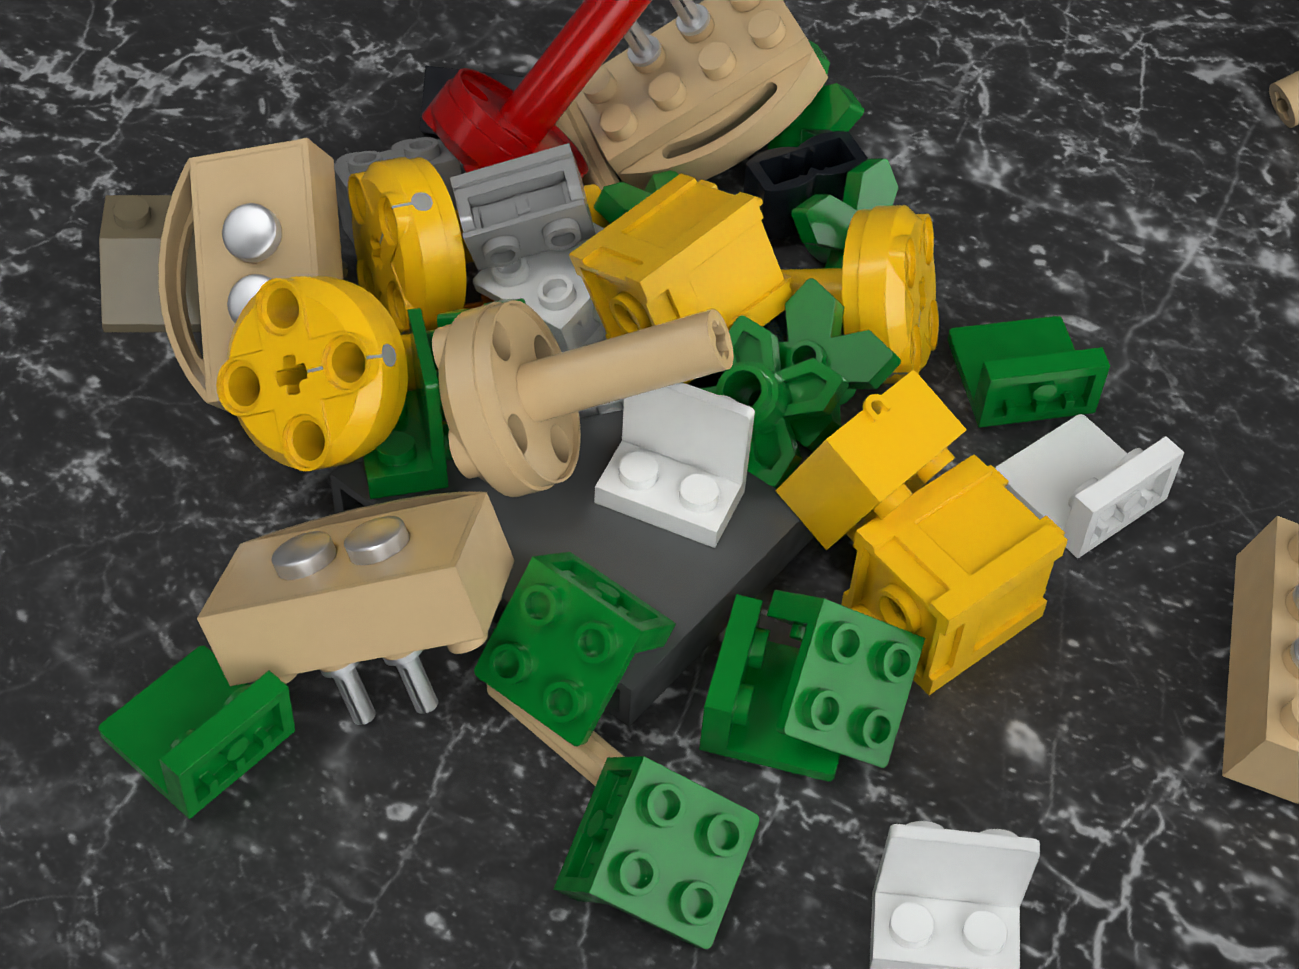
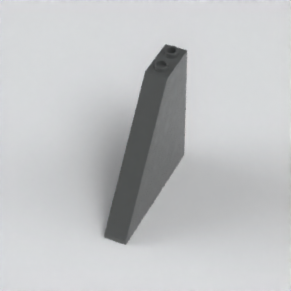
(666, 570)

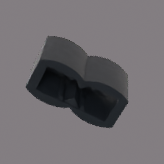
(794, 174)

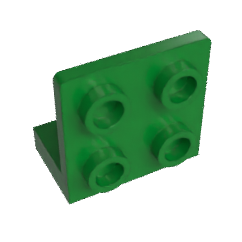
(1026, 371)
(418, 446)
(568, 643)
(846, 677)
(748, 699)
(198, 732)
(658, 849)

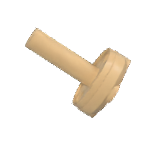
(519, 398)

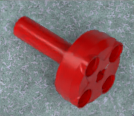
(492, 124)

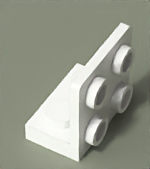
(552, 290)
(680, 461)
(1090, 481)
(950, 898)

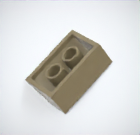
(130, 262)

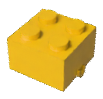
(873, 461)

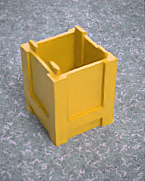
(682, 256)
(956, 568)

